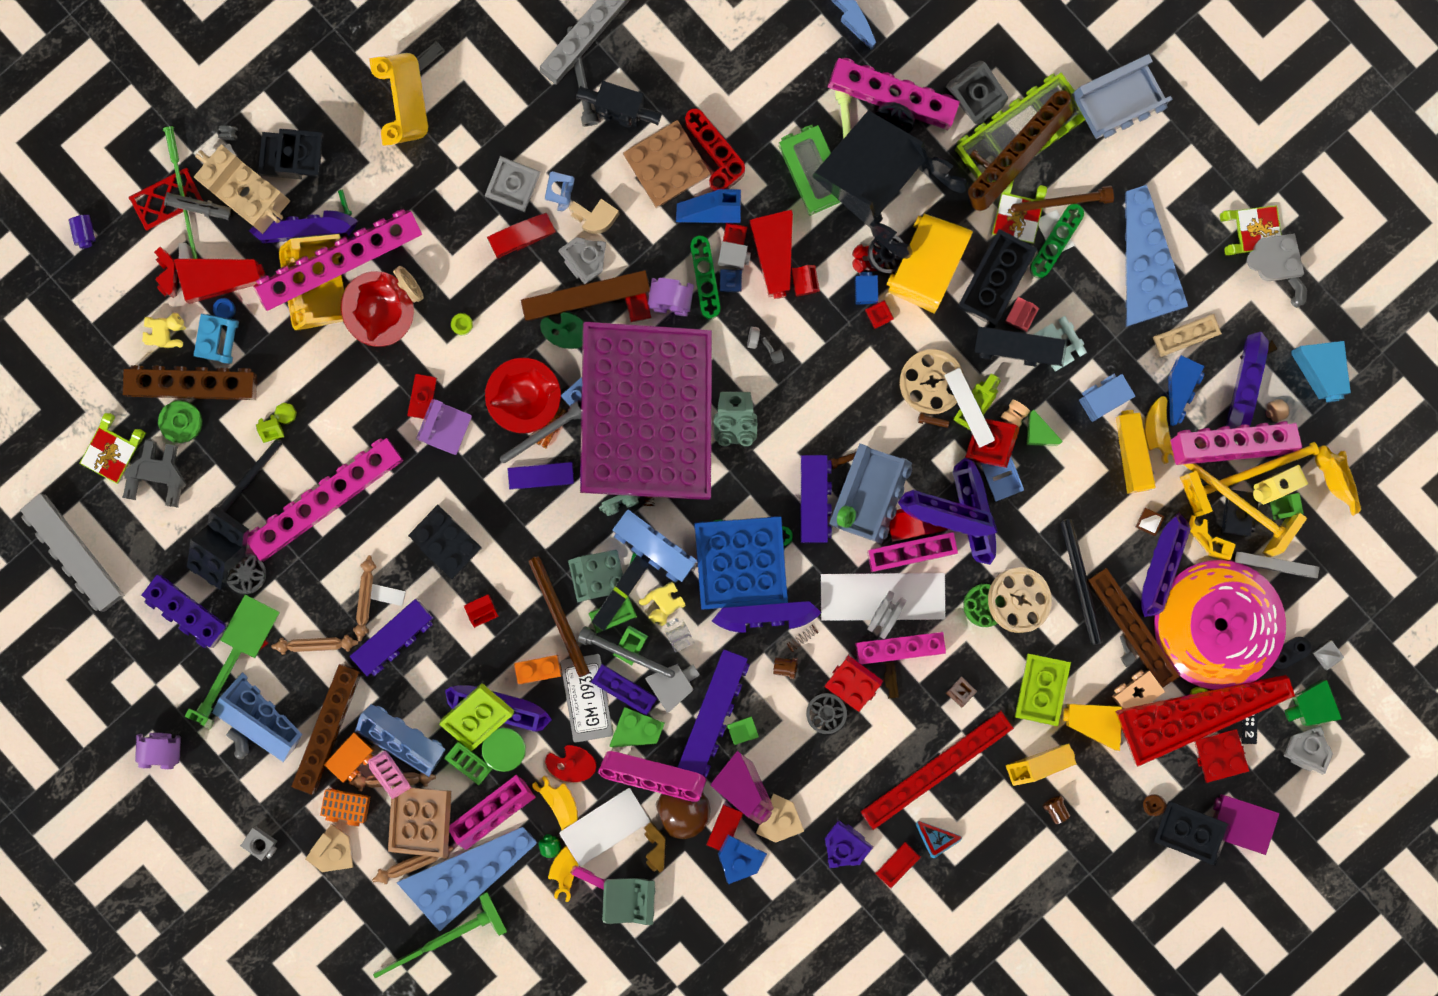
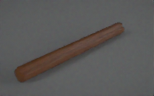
(559, 616)

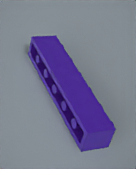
(712, 713)

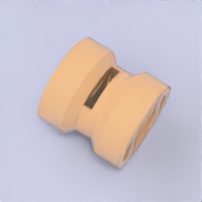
(1015, 413)

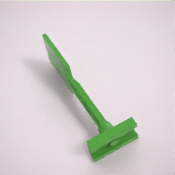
(245, 634)
(488, 916)

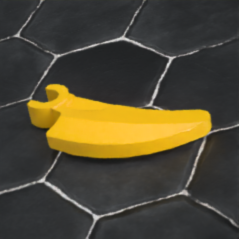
(1157, 429)
(560, 801)
(561, 870)

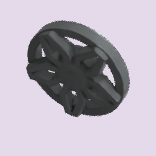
(246, 574)
(826, 713)

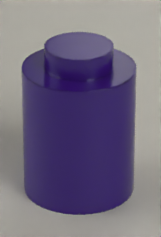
(82, 231)

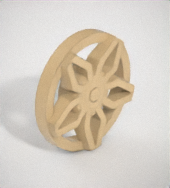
(408, 284)

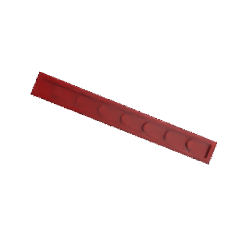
(937, 770)

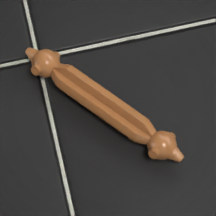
(364, 598)
(314, 644)
(371, 781)
(406, 867)

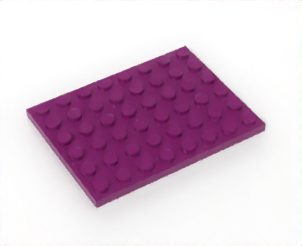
(646, 411)

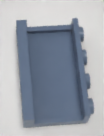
(1120, 98)
(873, 491)

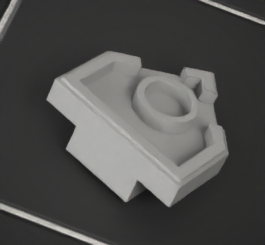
(584, 258)
(1309, 750)

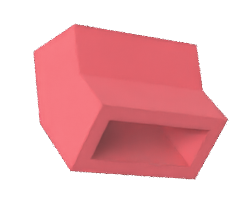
(1022, 314)

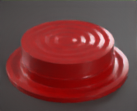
(376, 309)
(523, 395)

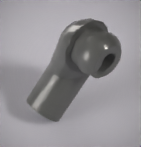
(1300, 292)
(241, 743)

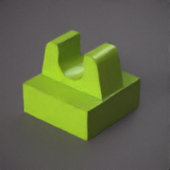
(269, 429)

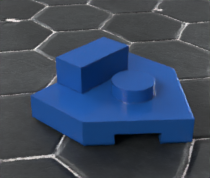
(739, 859)

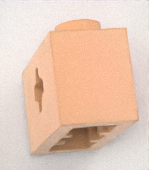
(1149, 690)

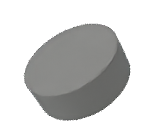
(753, 337)

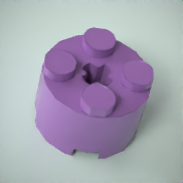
(670, 295)
(157, 750)

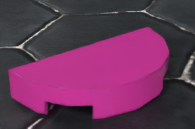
(587, 876)

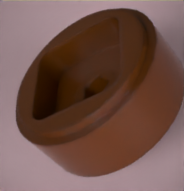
(1154, 805)

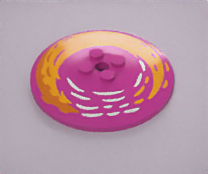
(1252, 616)

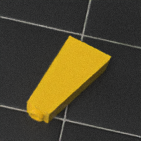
(1134, 452)

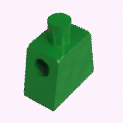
(1314, 705)

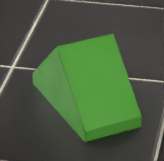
(1039, 432)
(633, 641)

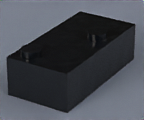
(997, 278)
(1020, 346)

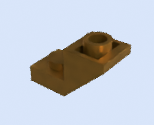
(657, 854)

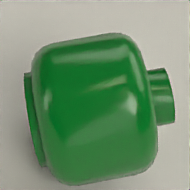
(549, 846)

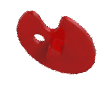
(578, 764)

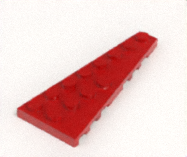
(1175, 722)

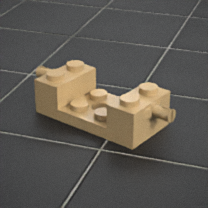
(228, 176)

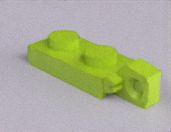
(984, 395)

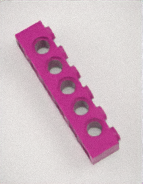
(862, 90)
(1187, 453)

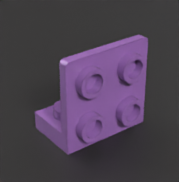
(443, 427)

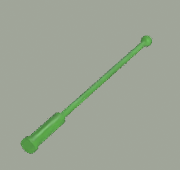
(174, 157)

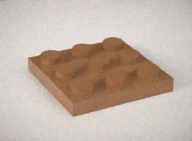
(666, 164)
(420, 822)

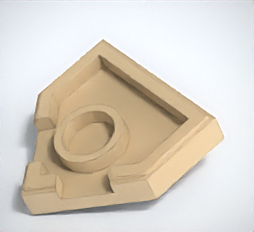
(783, 821)
(331, 851)

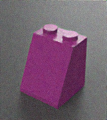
(744, 789)
(1250, 824)

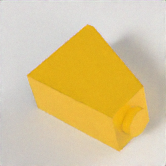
(1095, 722)
(1041, 765)

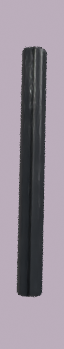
(1081, 581)

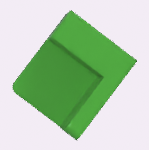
(1286, 506)
(742, 730)

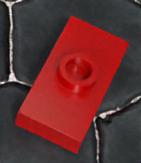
(421, 396)

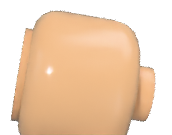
(1277, 410)

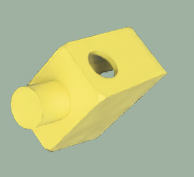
(1270, 488)

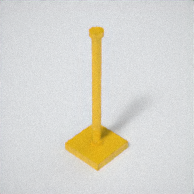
(1198, 493)
(1282, 534)

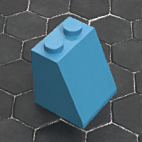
(1325, 369)

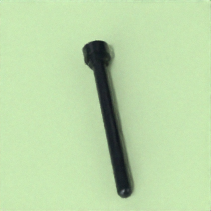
(236, 492)

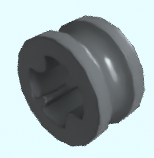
(228, 132)

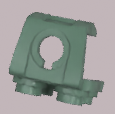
(735, 424)
(611, 505)

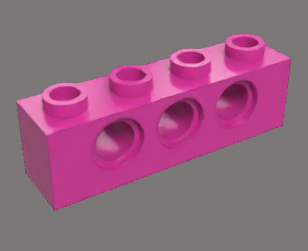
(912, 552)
(900, 648)
(491, 812)

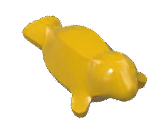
(1338, 477)

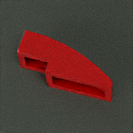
(521, 235)

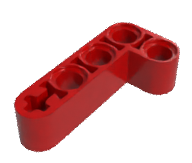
(712, 147)

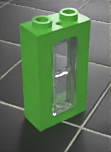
(803, 157)

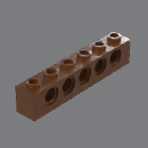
(134, 386)
(326, 729)

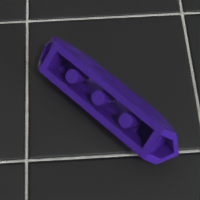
(331, 223)
(1248, 380)
(972, 494)
(947, 514)
(1164, 565)
(795, 613)
(526, 714)

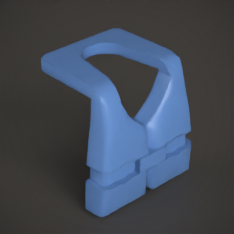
(564, 199)

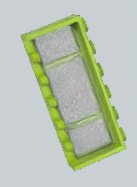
(995, 136)

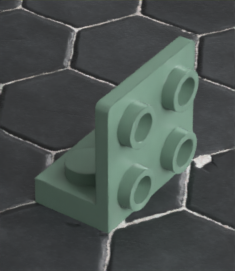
(595, 574)

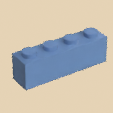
(655, 546)
(257, 719)
(399, 739)

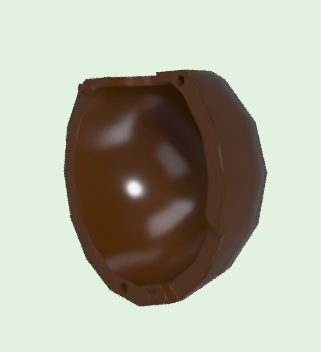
(683, 817)

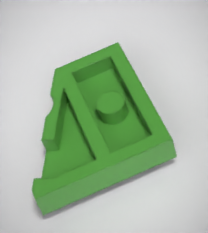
(636, 729)

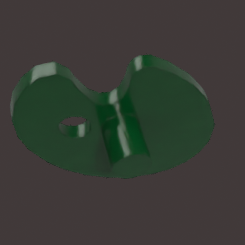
(570, 331)

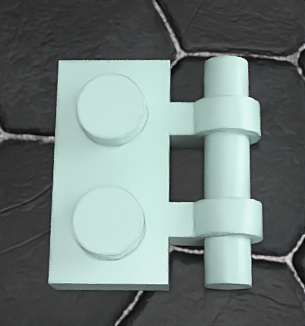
(1077, 344)

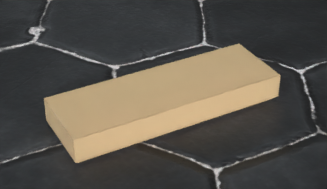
(1187, 335)

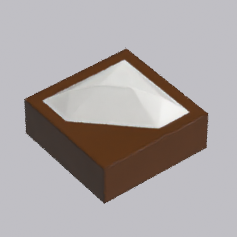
(1149, 521)

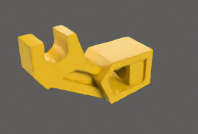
(1205, 540)

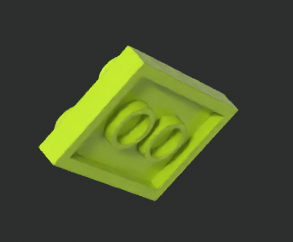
(1042, 689)
(476, 717)

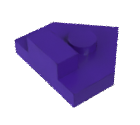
(846, 846)

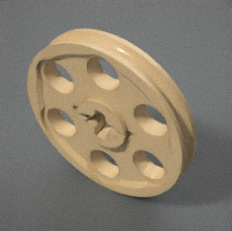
(924, 374)
(1011, 603)

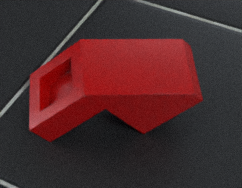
(169, 278)

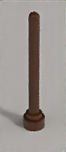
(1104, 195)

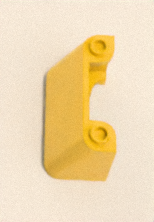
(407, 97)
(934, 258)
(323, 303)

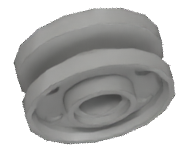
(886, 614)

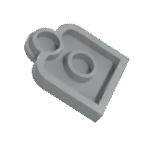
(1276, 258)

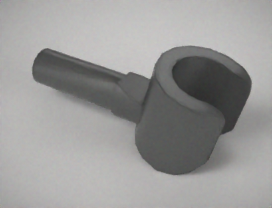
(776, 356)
(1129, 658)

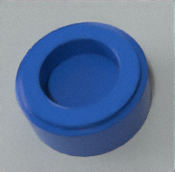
(224, 308)

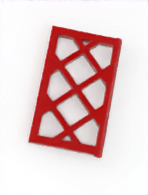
(150, 191)

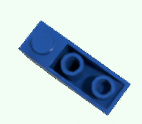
(713, 207)
(1181, 382)

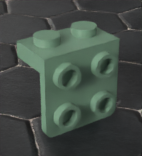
(628, 901)

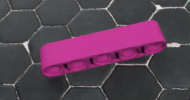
(652, 776)

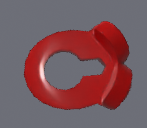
(858, 263)

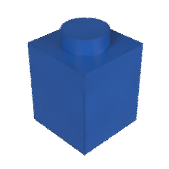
(866, 288)

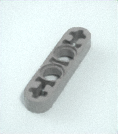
(1277, 565)

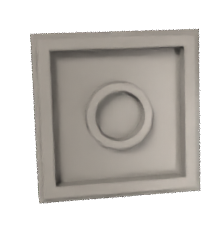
(512, 184)

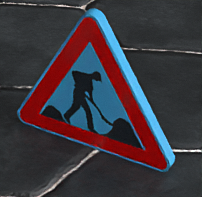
(937, 839)

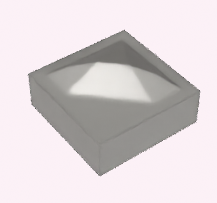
(1328, 655)

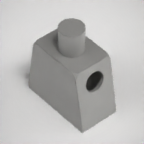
(673, 690)

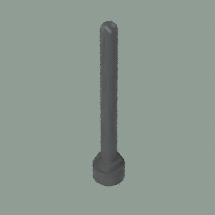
(589, 116)
(574, 412)
(588, 636)

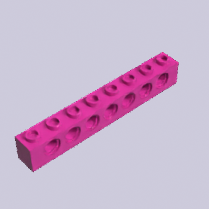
(408, 231)
(257, 536)

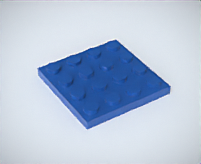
(741, 562)

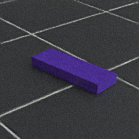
(540, 476)
(624, 689)

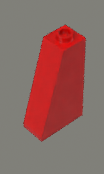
(773, 245)
(214, 277)

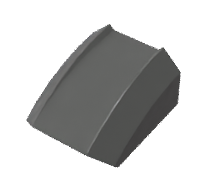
(978, 92)

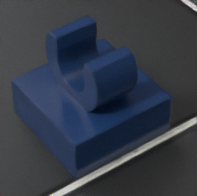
(730, 280)

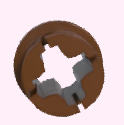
(785, 667)
(1057, 809)

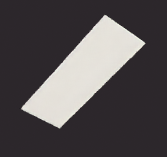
(861, 594)

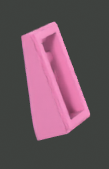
(380, 764)

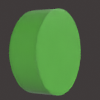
(846, 516)

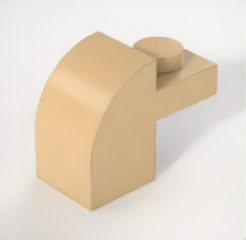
(599, 220)

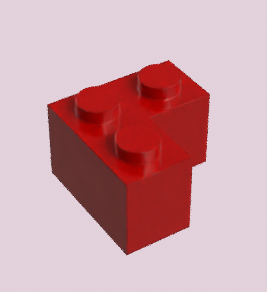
(907, 527)

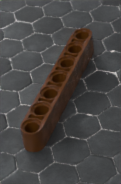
(1016, 159)

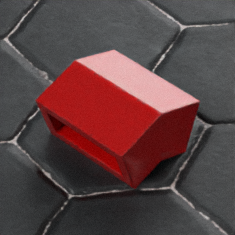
(805, 280)
(481, 610)

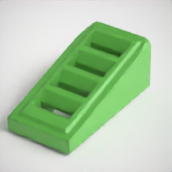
(449, 757)

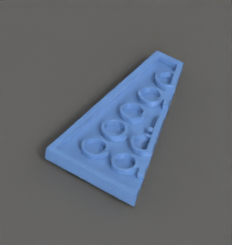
(1150, 271)
(455, 883)

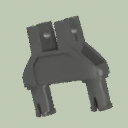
(156, 471)

